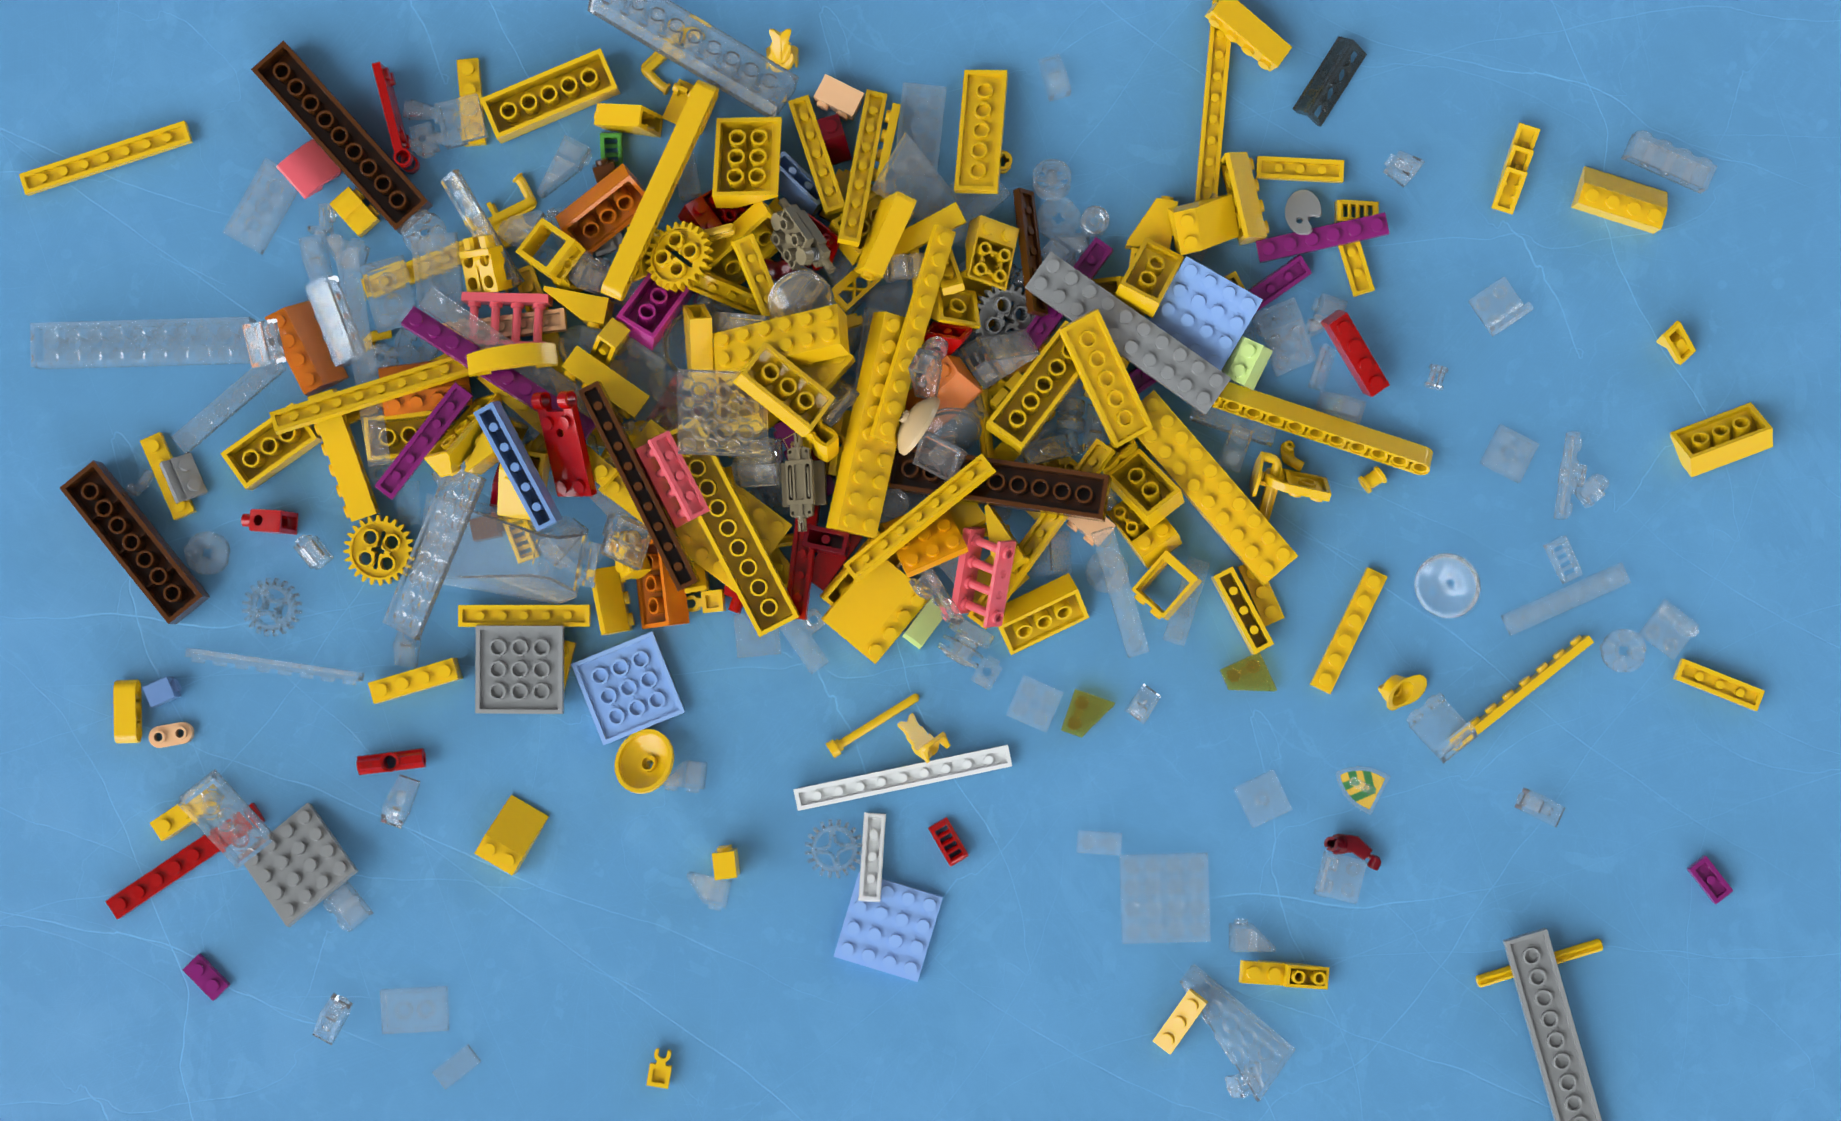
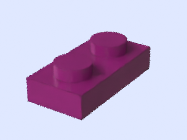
(1710, 879)
(206, 977)

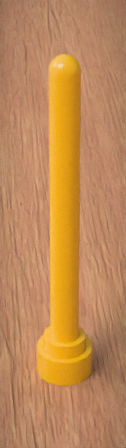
(837, 746)

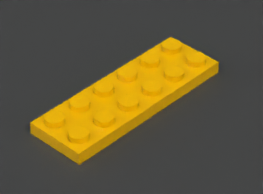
(981, 131)
(1105, 378)

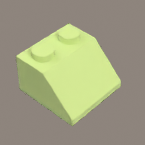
(1247, 362)

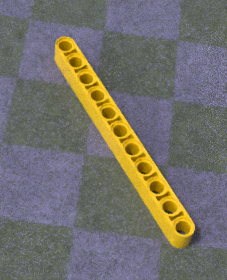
(660, 190)
(1325, 428)

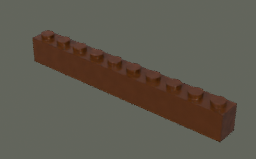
(638, 485)

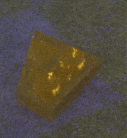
(1248, 675)
(1084, 712)

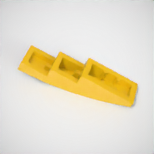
(1515, 168)

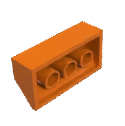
(602, 209)
(306, 349)
(956, 386)
(421, 400)
(658, 597)

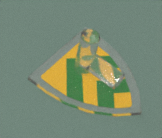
(1362, 786)

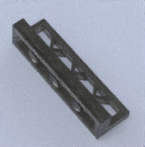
(1328, 76)

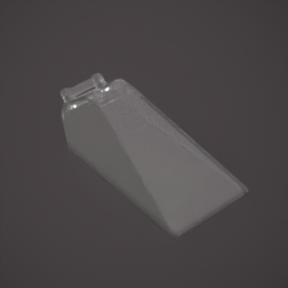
(517, 561)

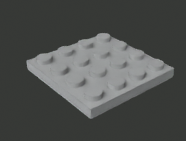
(519, 669)
(300, 865)

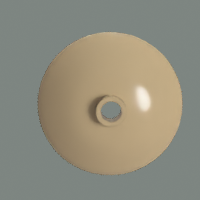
(916, 423)

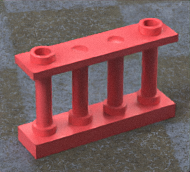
(517, 302)
(672, 479)
(967, 573)

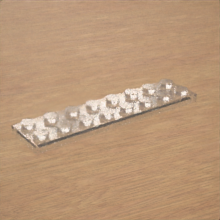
(433, 553)

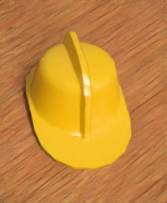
(1402, 691)

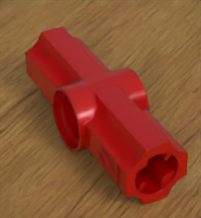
(378, 762)

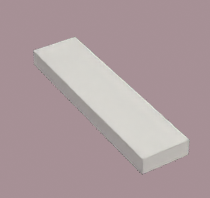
(872, 857)

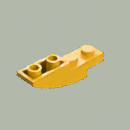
(1283, 974)

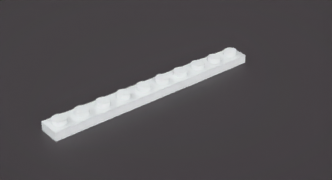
(902, 777)

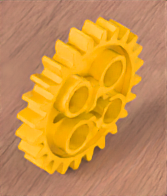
(691, 239)
(360, 545)

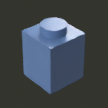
(162, 691)

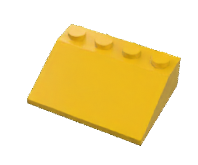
(746, 160)
(875, 610)

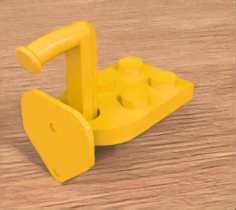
(1284, 480)

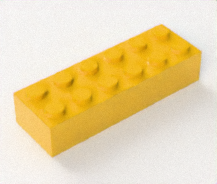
(550, 96)
(799, 337)
(1035, 396)

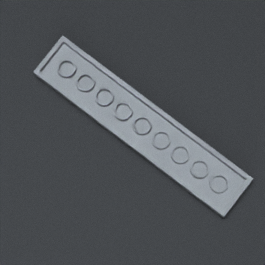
(1132, 333)
(1551, 1027)

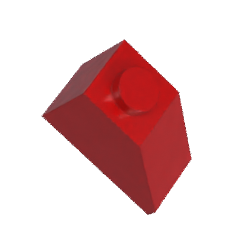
(953, 334)

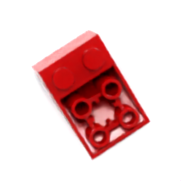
(705, 214)

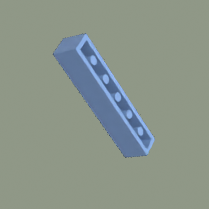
(518, 465)

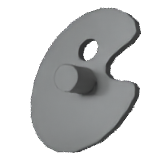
(1302, 206)

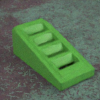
(612, 135)

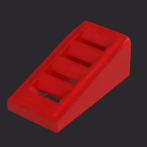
(951, 861)

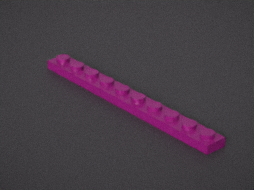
(1266, 289)
(458, 347)

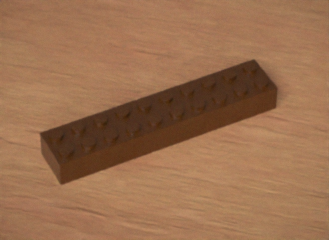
(340, 136)
(1017, 487)

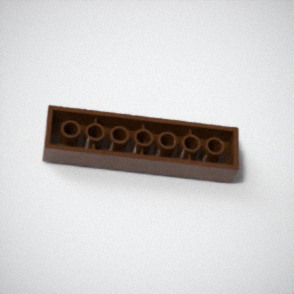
(134, 542)

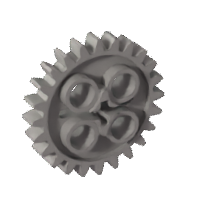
(989, 311)

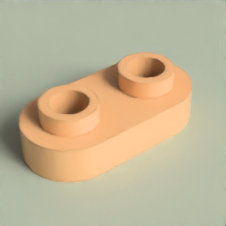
(170, 734)

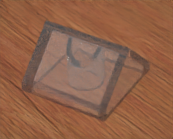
(938, 456)
(1055, 558)

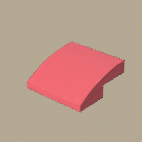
(309, 168)

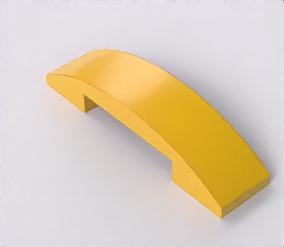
(511, 356)

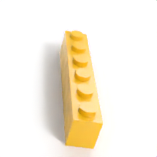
(346, 465)

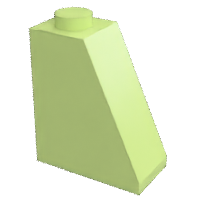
(923, 625)

